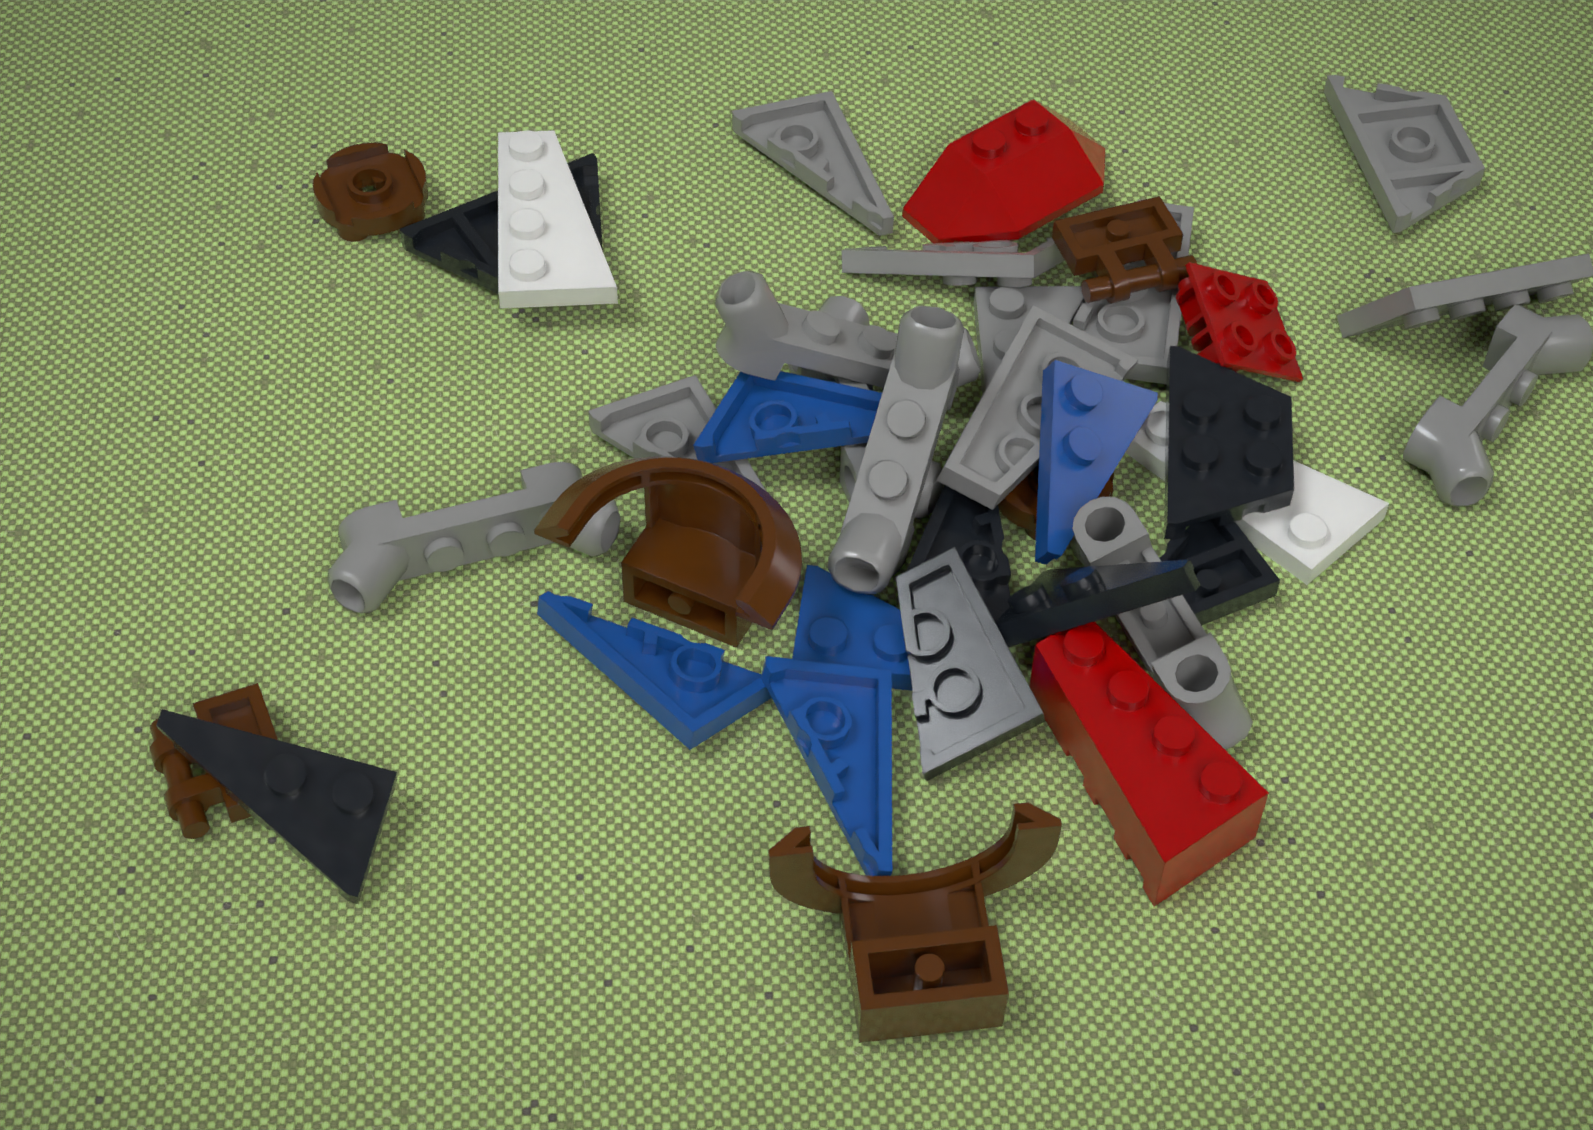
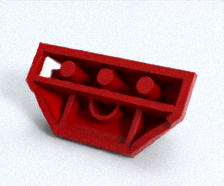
(1008, 178)

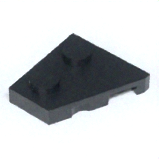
(1227, 568)

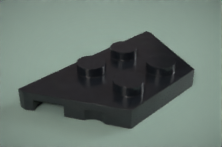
(467, 235)
(1223, 445)

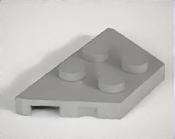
(1406, 148)

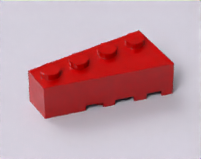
(1145, 760)

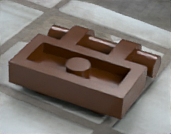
(1120, 236)
(191, 796)

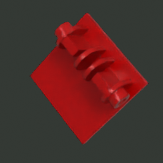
(1236, 322)

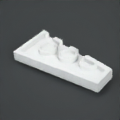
(544, 230)
(1301, 538)

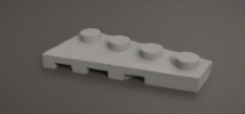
(1468, 295)
(1145, 322)
(1004, 430)

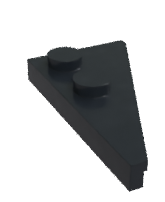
(978, 539)
(1087, 594)
(313, 800)

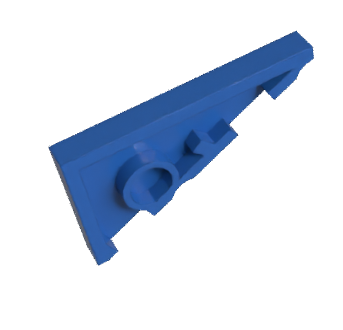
(785, 417)
(1082, 439)
(849, 628)
(667, 675)
(845, 736)

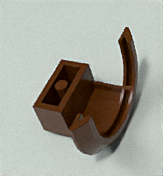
(711, 544)
(921, 939)

